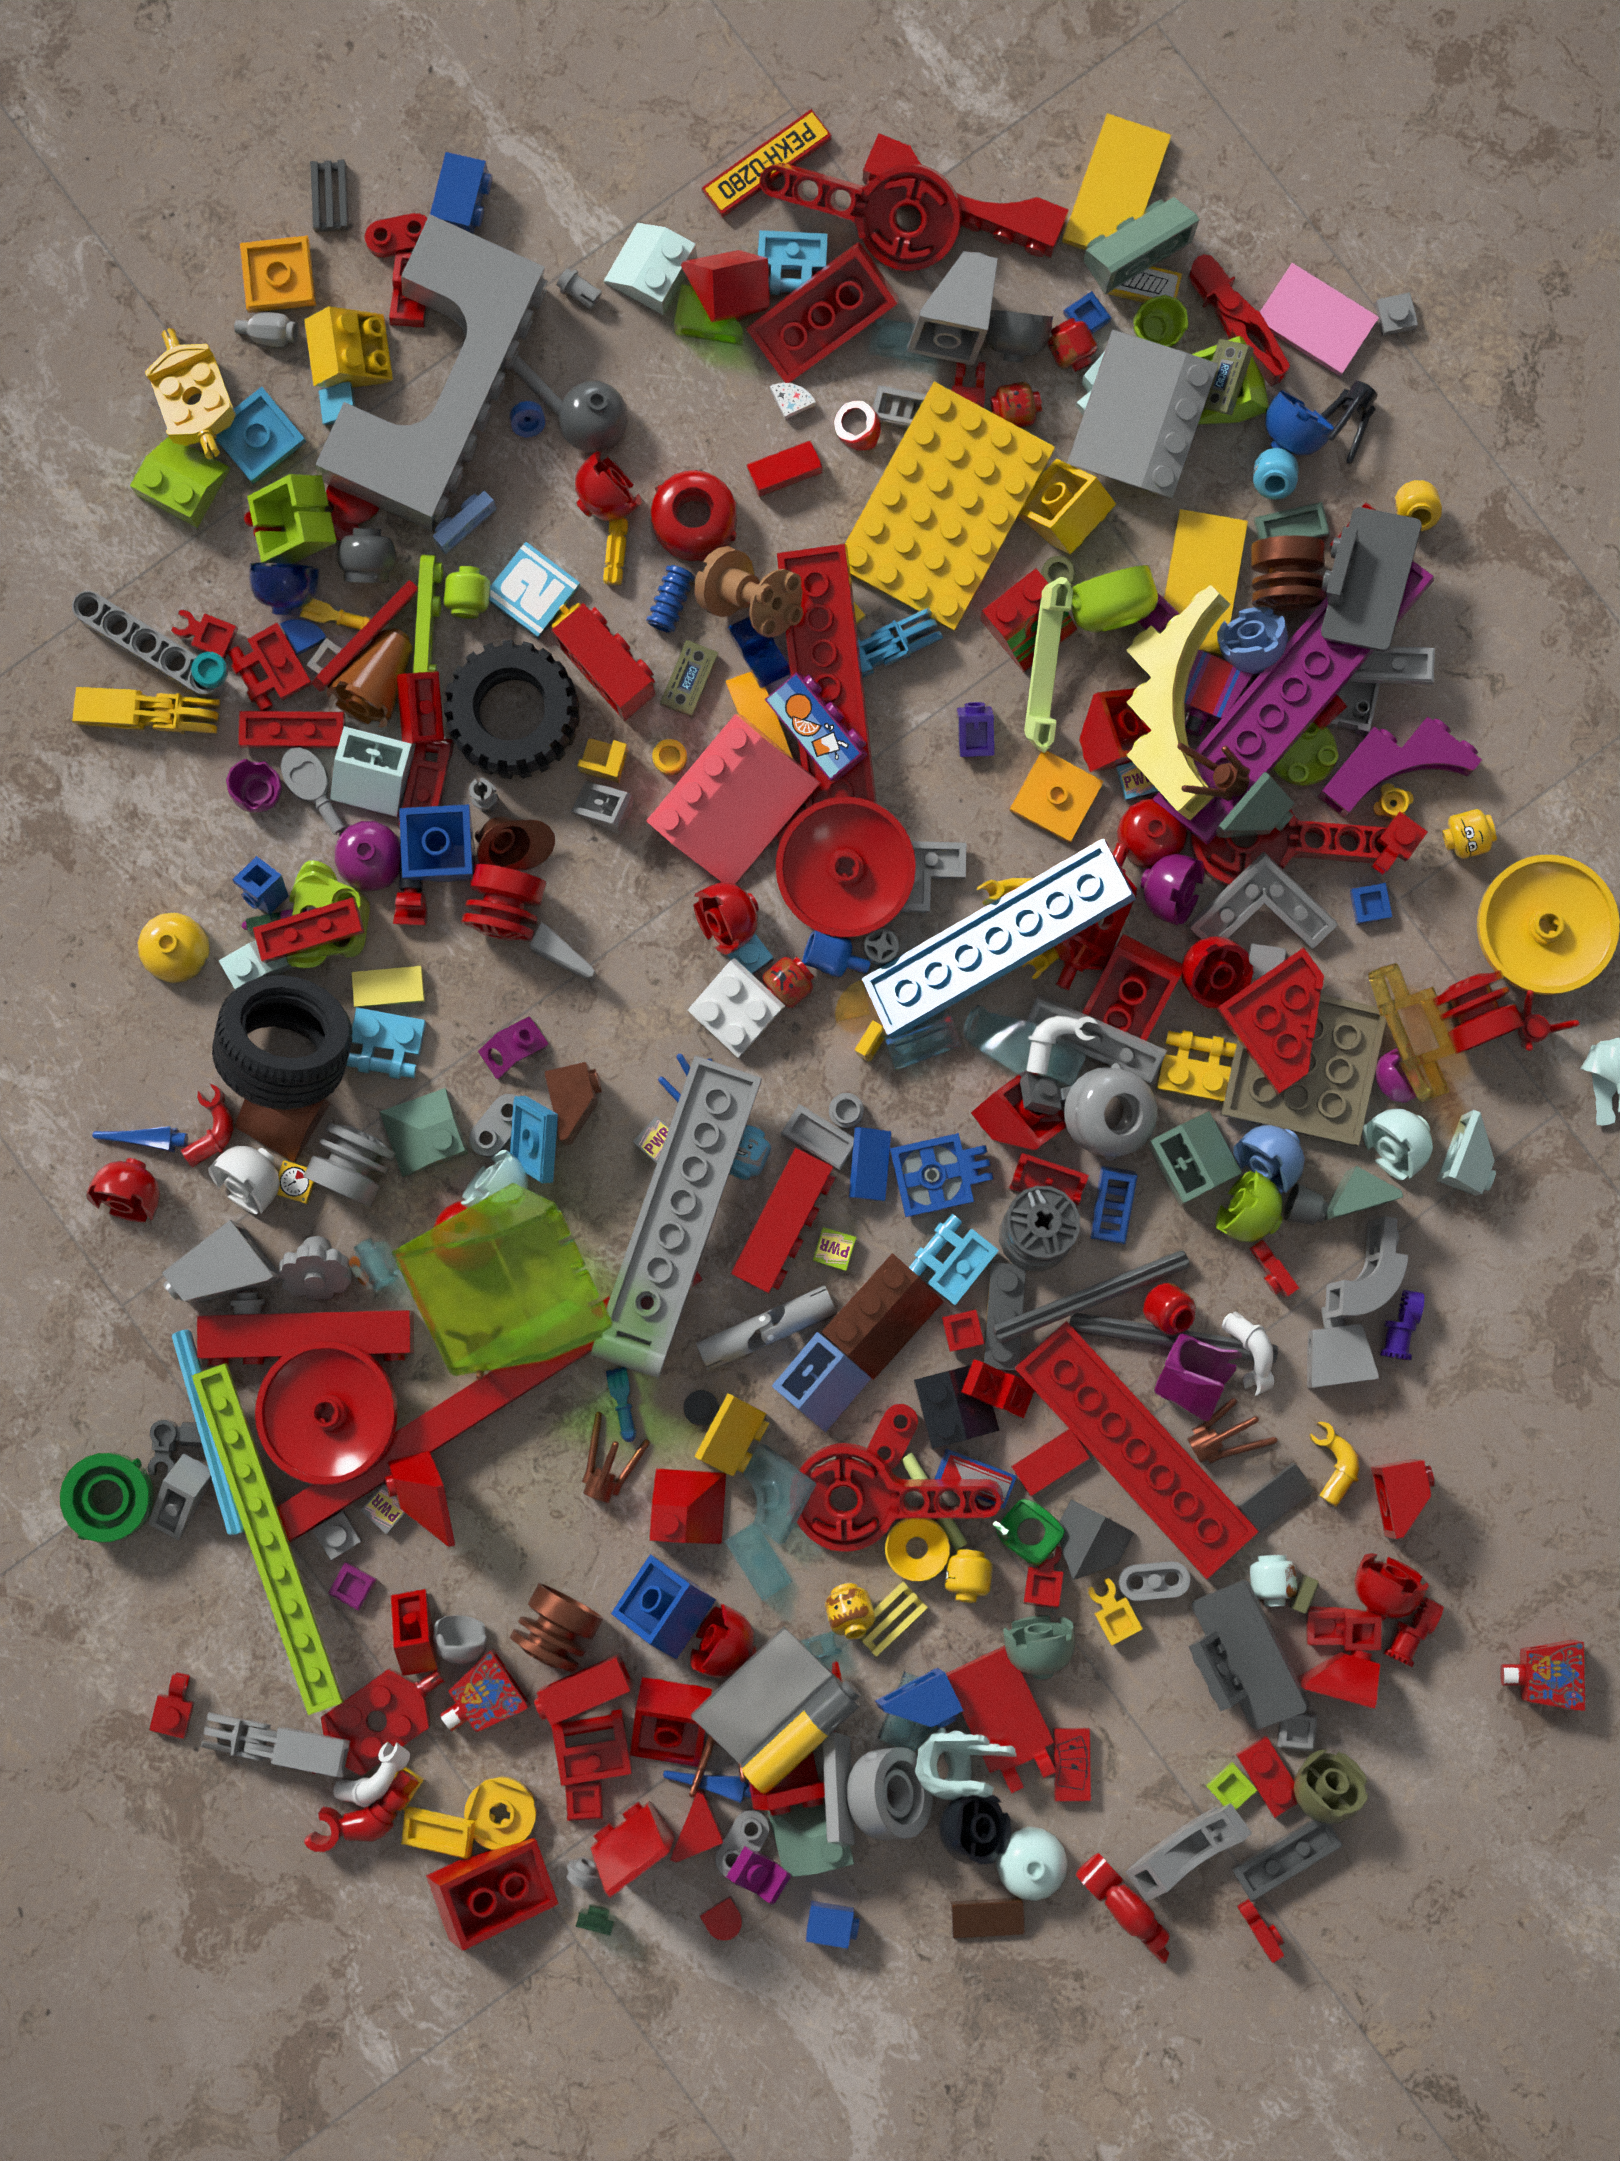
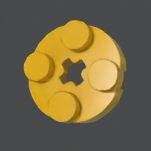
(519, 1803)

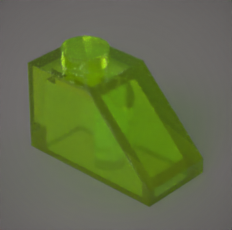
(694, 322)

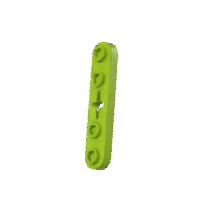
(427, 609)

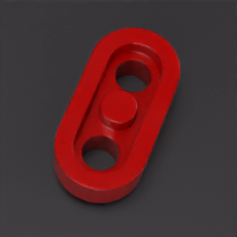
(398, 237)
(895, 1438)

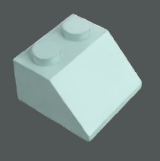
(651, 266)

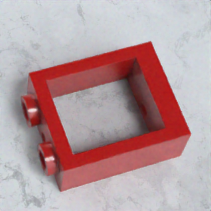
(583, 1690)

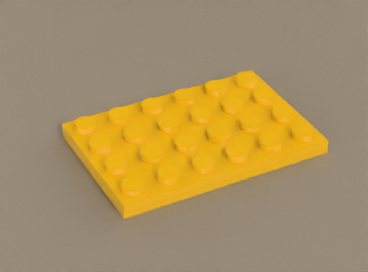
(945, 505)

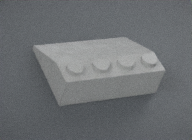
(1142, 413)

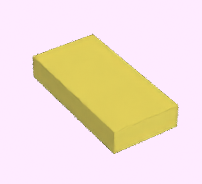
(388, 986)

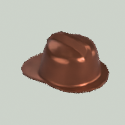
(514, 843)

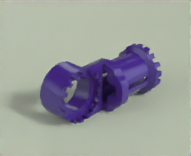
(1400, 1332)

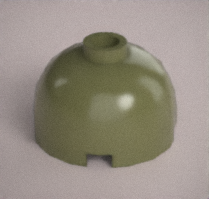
(1330, 1787)

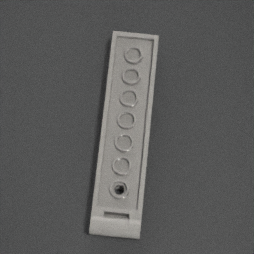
(677, 1216)

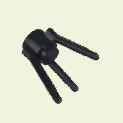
(1355, 403)

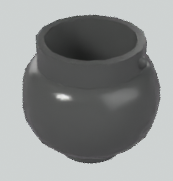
(366, 556)

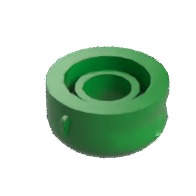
(78, 1503)

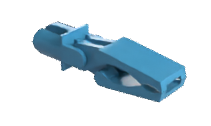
(884, 648)

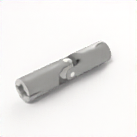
(790, 1316)

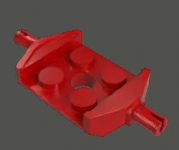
(1094, 944)
(398, 1699)

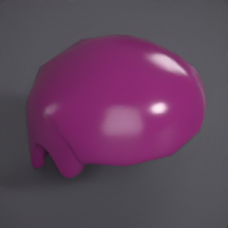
(254, 786)
(1392, 1079)

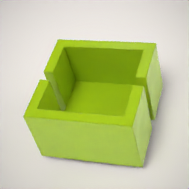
(298, 506)

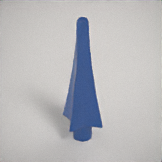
(160, 1138)
(723, 1785)

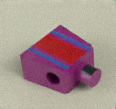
(1211, 691)

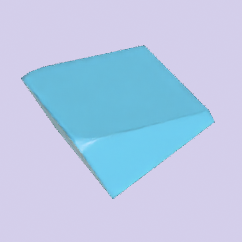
(332, 400)

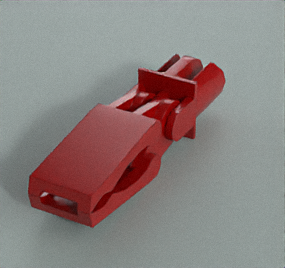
(1238, 316)

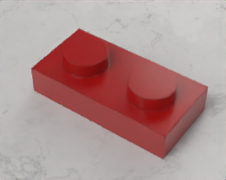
(1268, 1775)

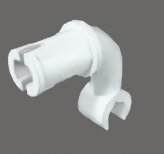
(1046, 1035)
(1258, 1343)
(367, 1790)

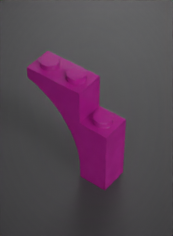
(1381, 759)

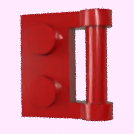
(594, 1759)

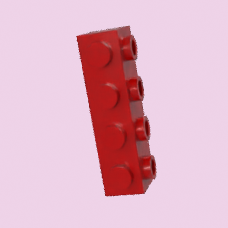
(783, 1220)

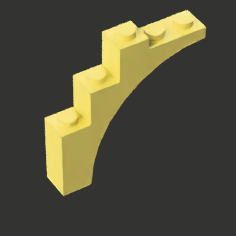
(1161, 699)

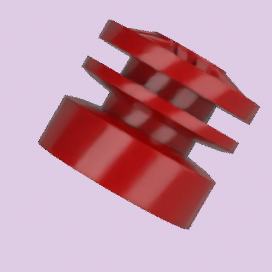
(503, 903)
(1478, 1011)

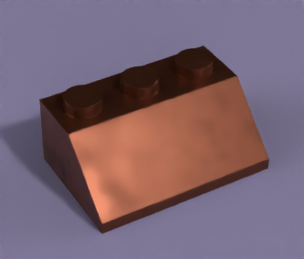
(882, 1316)

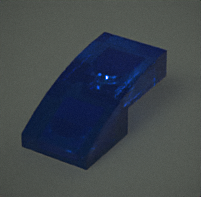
(759, 653)

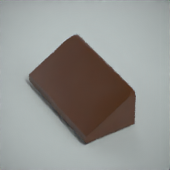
(987, 1917)

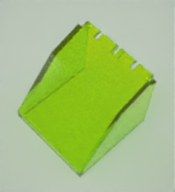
(502, 1284)

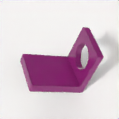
(514, 1045)

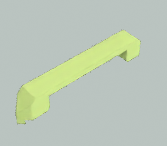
(1038, 724)

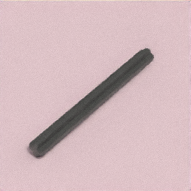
(1091, 1296)
(1150, 1334)

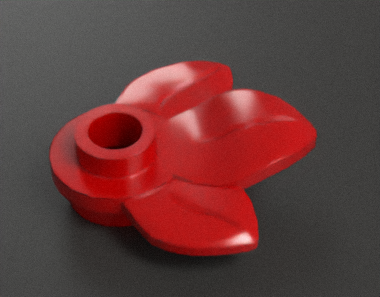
(348, 511)

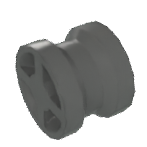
(881, 941)

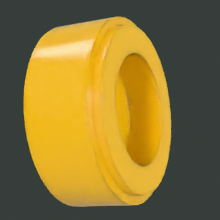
(669, 757)

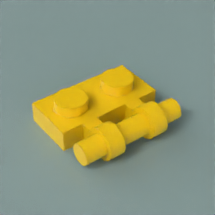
(1195, 1077)

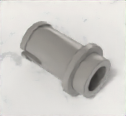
(578, 288)

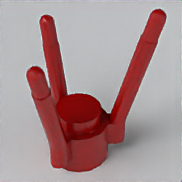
(1537, 1026)

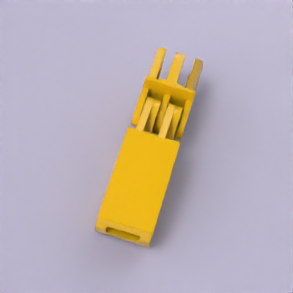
(134, 710)

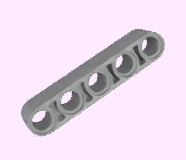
(133, 638)

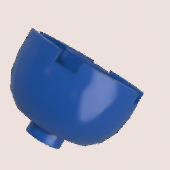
(1295, 425)

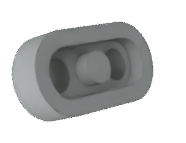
(494, 1123)
(1153, 1580)
(738, 1838)

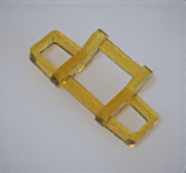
(1390, 1009)

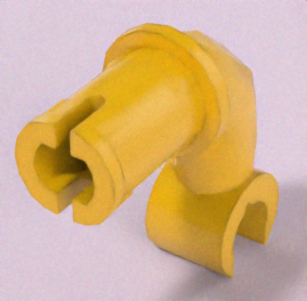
(1346, 1467)

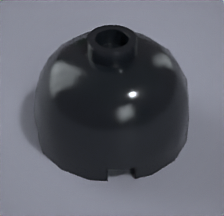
(975, 1829)

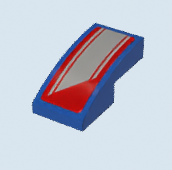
(962, 1467)

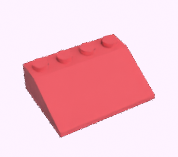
(733, 800)

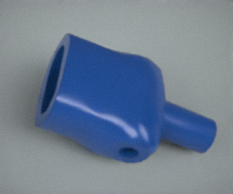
(832, 955)

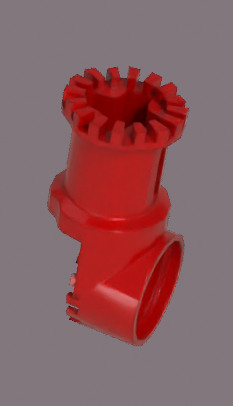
(1409, 1637)

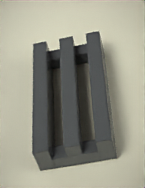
(329, 167)

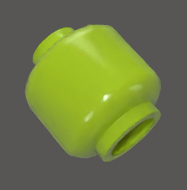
(467, 593)

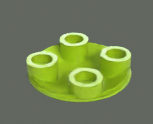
(1309, 758)

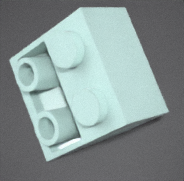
(371, 771)

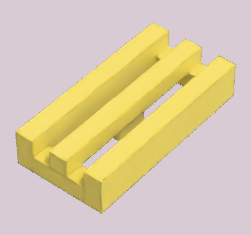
(912, 1597)

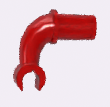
(217, 1137)

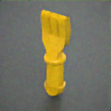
(324, 613)

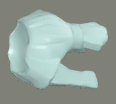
(1604, 1065)
(957, 1754)

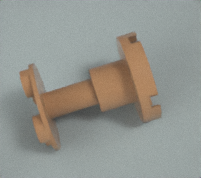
(730, 585)

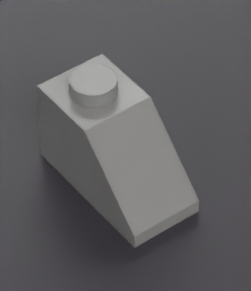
(180, 1496)

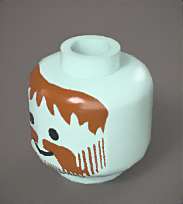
(1273, 1579)

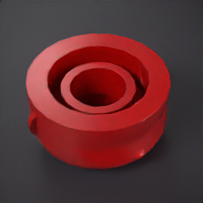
(699, 542)

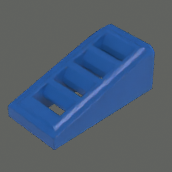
(1118, 1174)

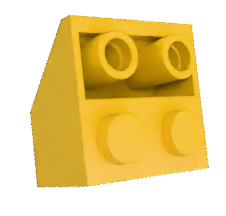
(348, 347)

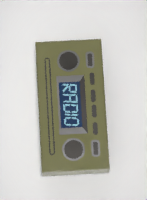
(1232, 363)
(689, 678)

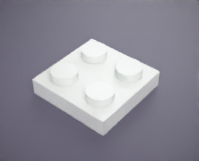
(736, 1007)

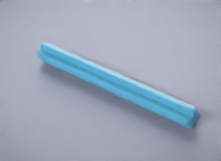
(189, 1366)

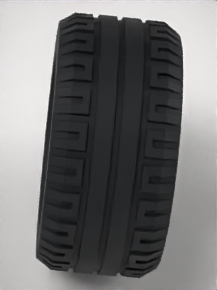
(274, 1079)

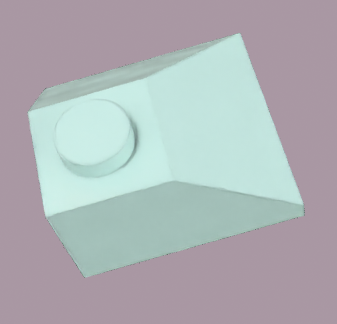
(1469, 1157)

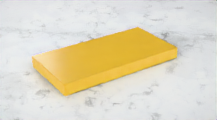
(1116, 179)
(1204, 554)

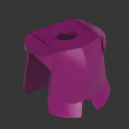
(1196, 1375)

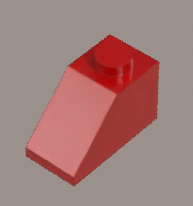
(413, 1632)

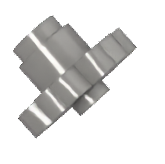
(315, 1270)

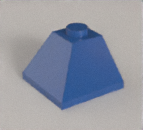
(437, 843)

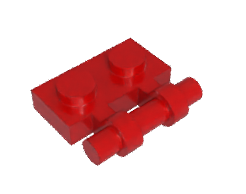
(279, 662)

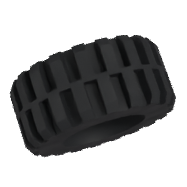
(502, 665)

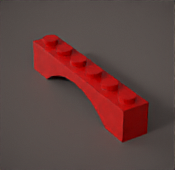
(1028, 223)

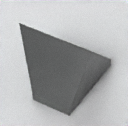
(1091, 1540)

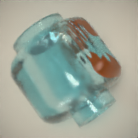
(374, 1265)

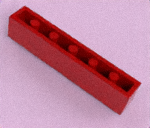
(277, 1334)

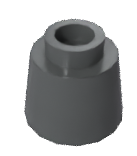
(1305, 1206)

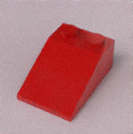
(1133, 988)
(491, 1892)

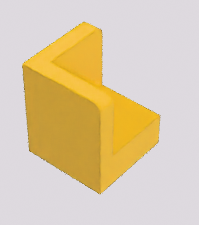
(604, 759)

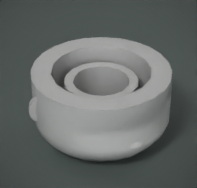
(1087, 1105)
(887, 1795)

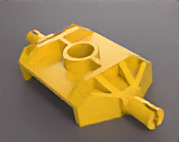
(178, 376)

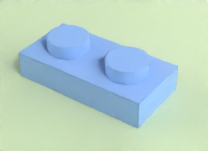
(473, 512)

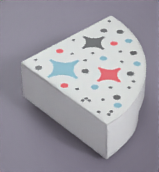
(791, 399)

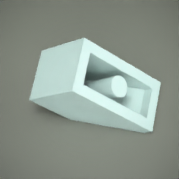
(246, 965)

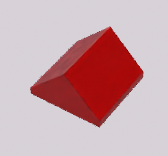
(730, 283)

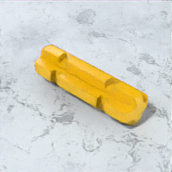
(615, 552)

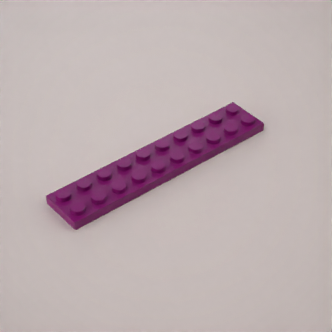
(1282, 706)

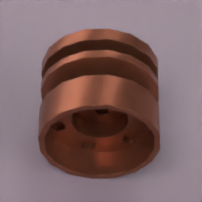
(1287, 571)
(556, 1628)

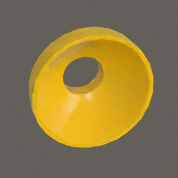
(931, 1562)

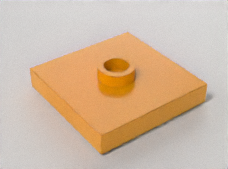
(278, 274)
(1056, 796)

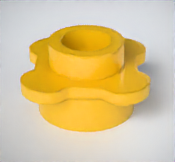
(1389, 793)

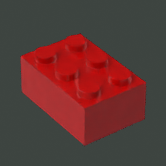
(605, 660)

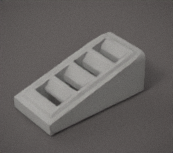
(893, 419)
(553, 948)

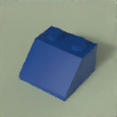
(663, 1607)

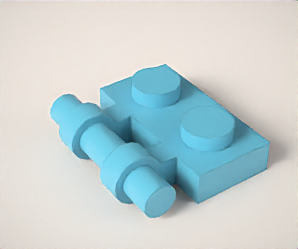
(792, 252)
(386, 1032)
(963, 1264)

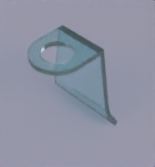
(1001, 1038)

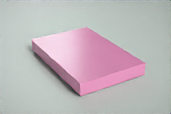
(1317, 319)

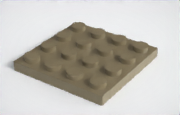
(1338, 1086)

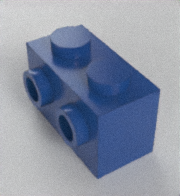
(461, 191)

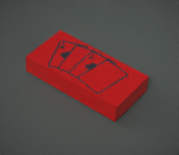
(1072, 1764)

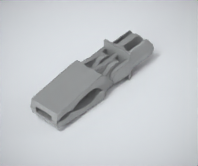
(291, 1749)

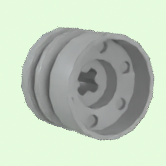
(350, 1163)

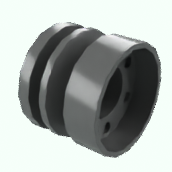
(1039, 1247)

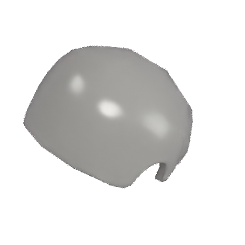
(459, 1639)

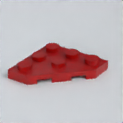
(1278, 1019)

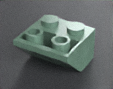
(1194, 1158)

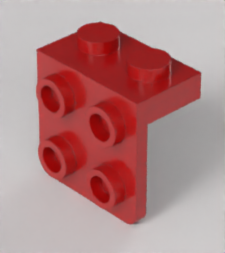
(797, 1787)

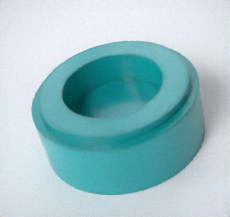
(209, 670)

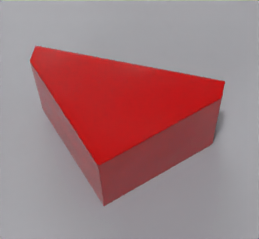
(699, 1830)

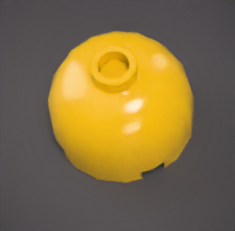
(173, 947)

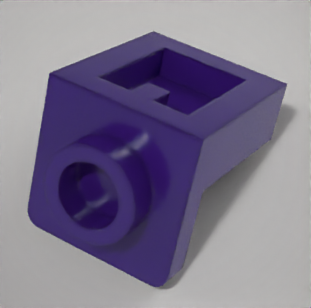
(975, 730)

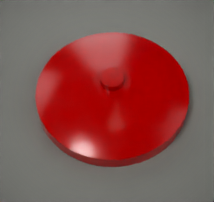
(845, 866)
(326, 1412)

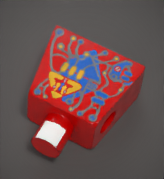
(1549, 1674)
(485, 1696)

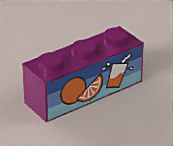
(817, 726)

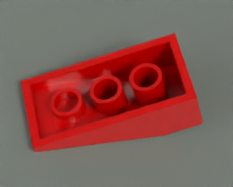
(823, 313)
(631, 1846)

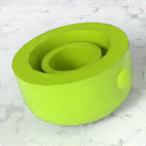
(1114, 599)

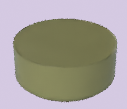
(1058, 567)

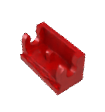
(1038, 1172)

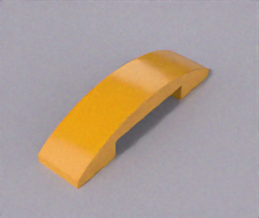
(750, 703)

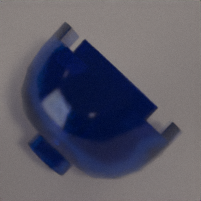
(283, 585)

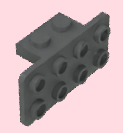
(1369, 578)
(1245, 1658)

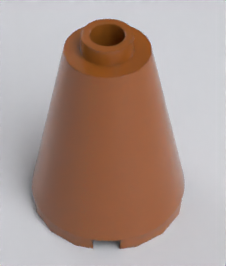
(369, 683)

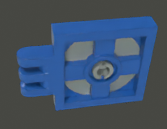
(937, 1174)

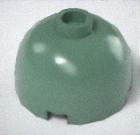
(1040, 1645)

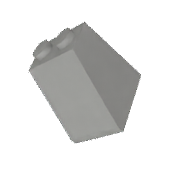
(957, 312)
(220, 1267)

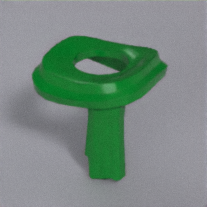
(1008, 1531)

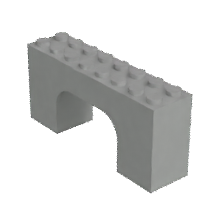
(419, 464)

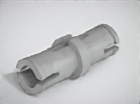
(477, 792)

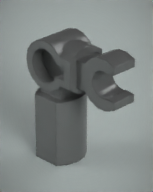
(164, 1437)

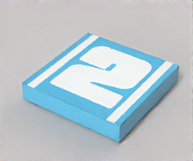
(532, 590)

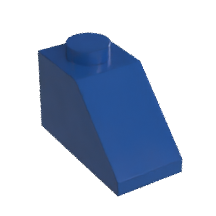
(924, 1700)

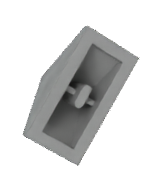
(604, 806)

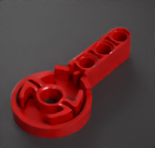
(877, 207)
(1285, 846)
(878, 1497)

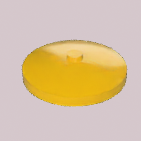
(1548, 924)

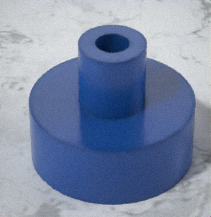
(527, 419)

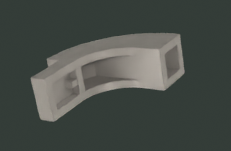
(1186, 1849)

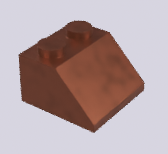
(572, 1097)
(281, 1129)

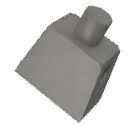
(1338, 1354)

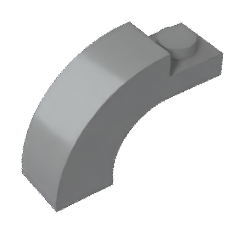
(1378, 1279)

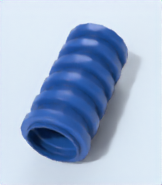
(670, 598)

